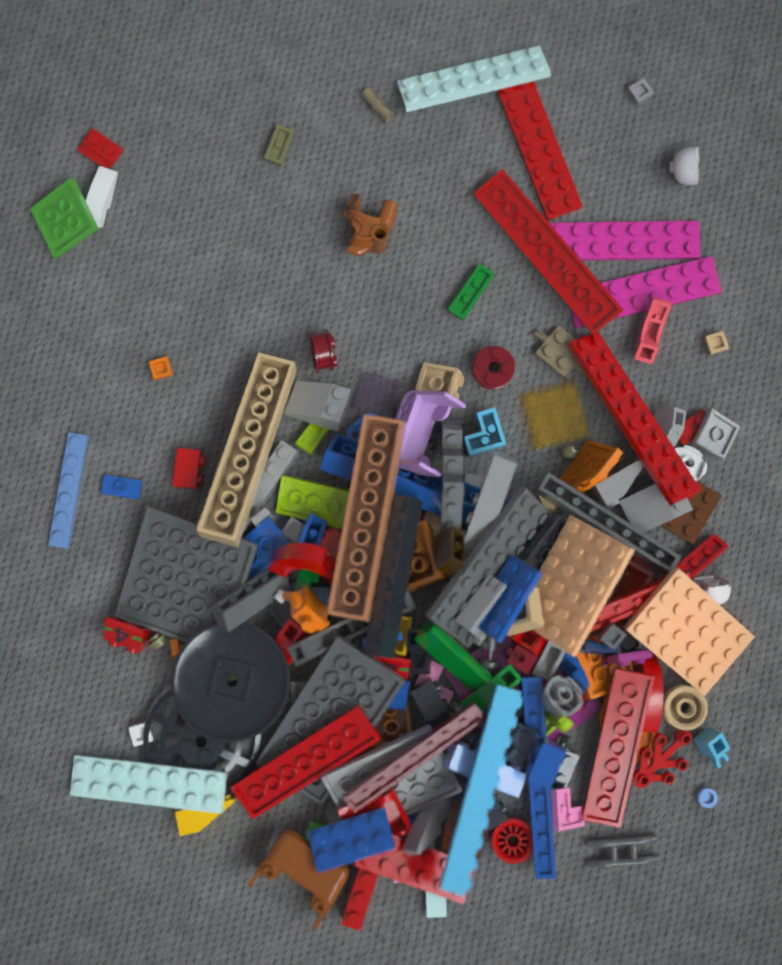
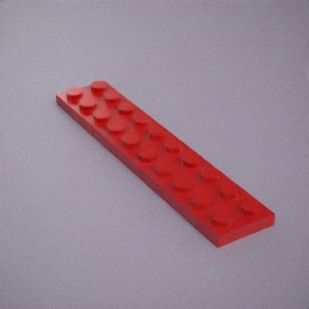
(548, 252)
(634, 418)

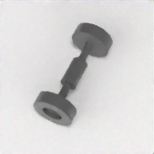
(489, 662)

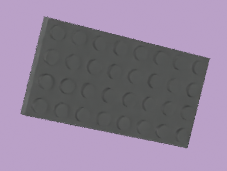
(508, 535)
(338, 684)

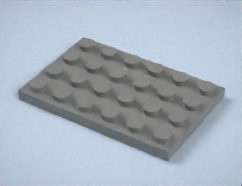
(416, 791)

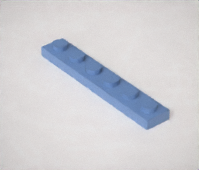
(68, 490)

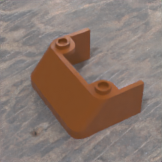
(294, 858)

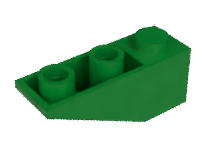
(505, 677)

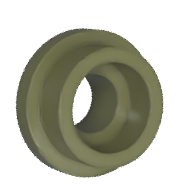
(569, 452)
(156, 640)

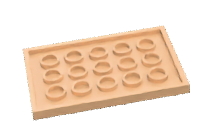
(578, 582)
(689, 631)

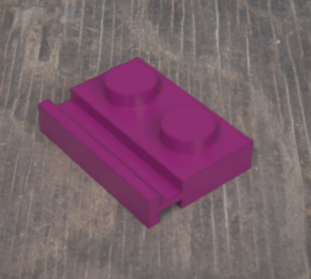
(622, 659)

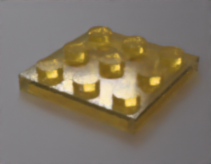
(555, 416)

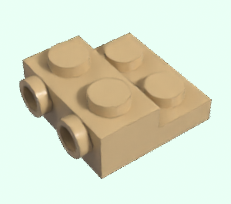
(440, 378)

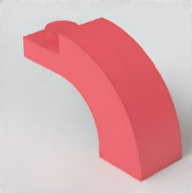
(651, 330)

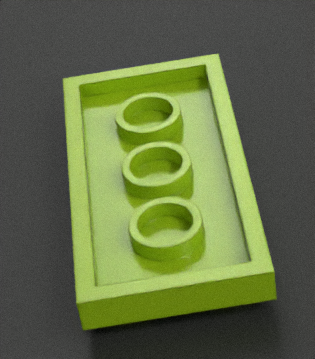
(301, 497)

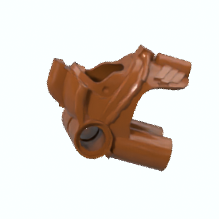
(369, 232)

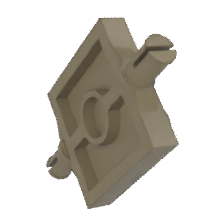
(556, 353)

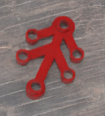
(659, 759)

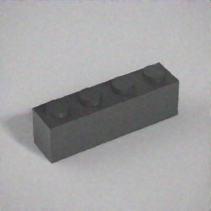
(248, 599)

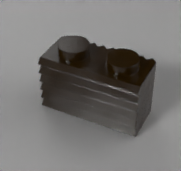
(450, 550)

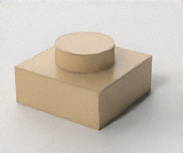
(716, 343)

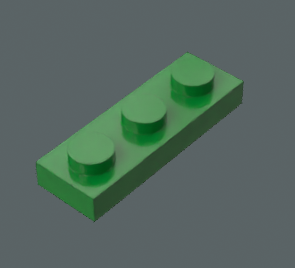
(471, 292)

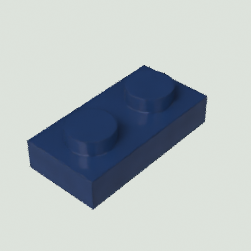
(590, 647)

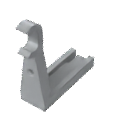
(479, 607)

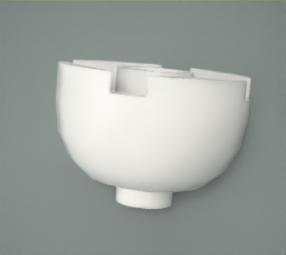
(686, 166)
(717, 589)

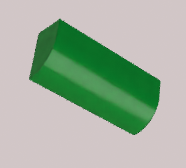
(452, 656)

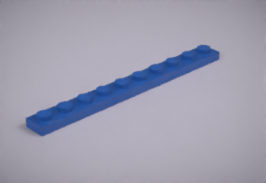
(539, 796)

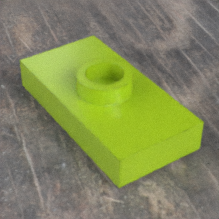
(311, 438)

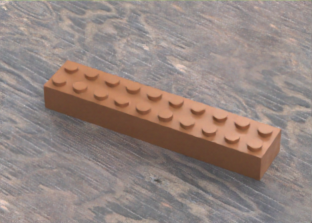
(367, 517)

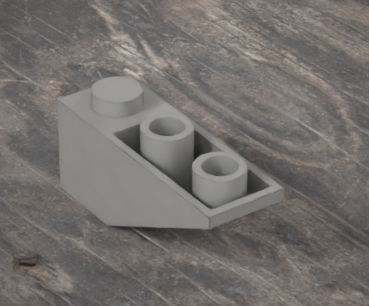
(671, 422)

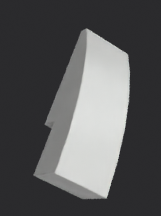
(101, 194)

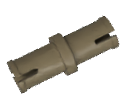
(377, 105)

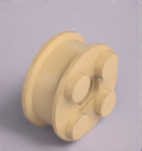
(696, 710)

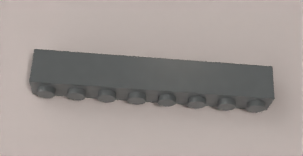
(597, 516)

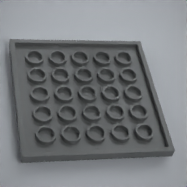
(180, 576)

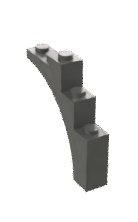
(452, 471)
(323, 640)

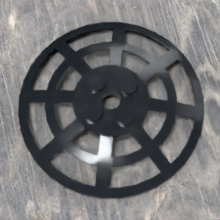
(190, 749)

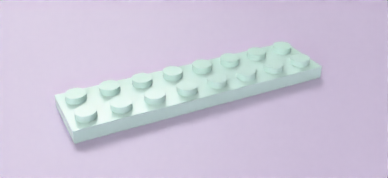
(473, 78)
(148, 783)

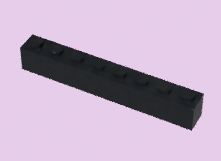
(393, 576)
(436, 712)

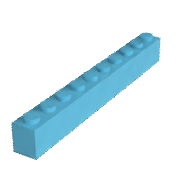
(479, 790)

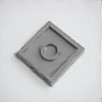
(716, 434)

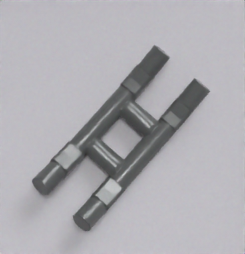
(612, 844)

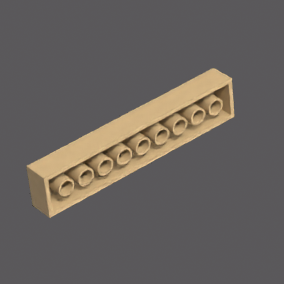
(247, 450)

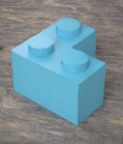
(489, 437)

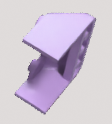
(420, 412)

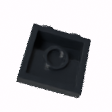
(520, 744)

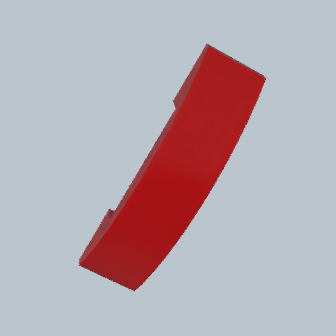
(655, 706)

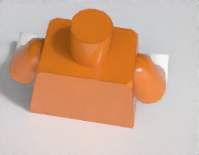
(306, 609)

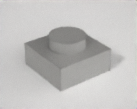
(640, 91)

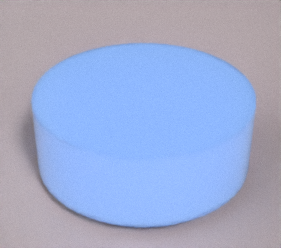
(707, 797)

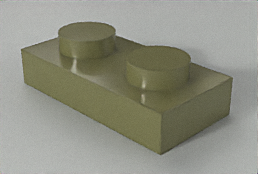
(279, 145)

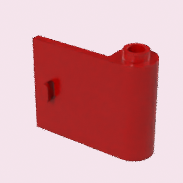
(396, 814)

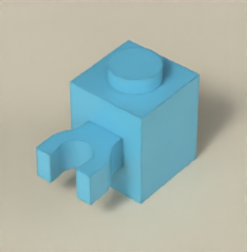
(712, 745)

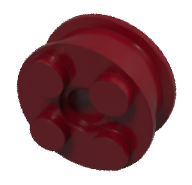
(322, 351)
(493, 355)

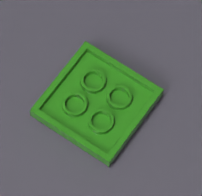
(64, 218)

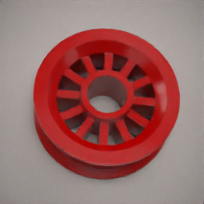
(506, 856)

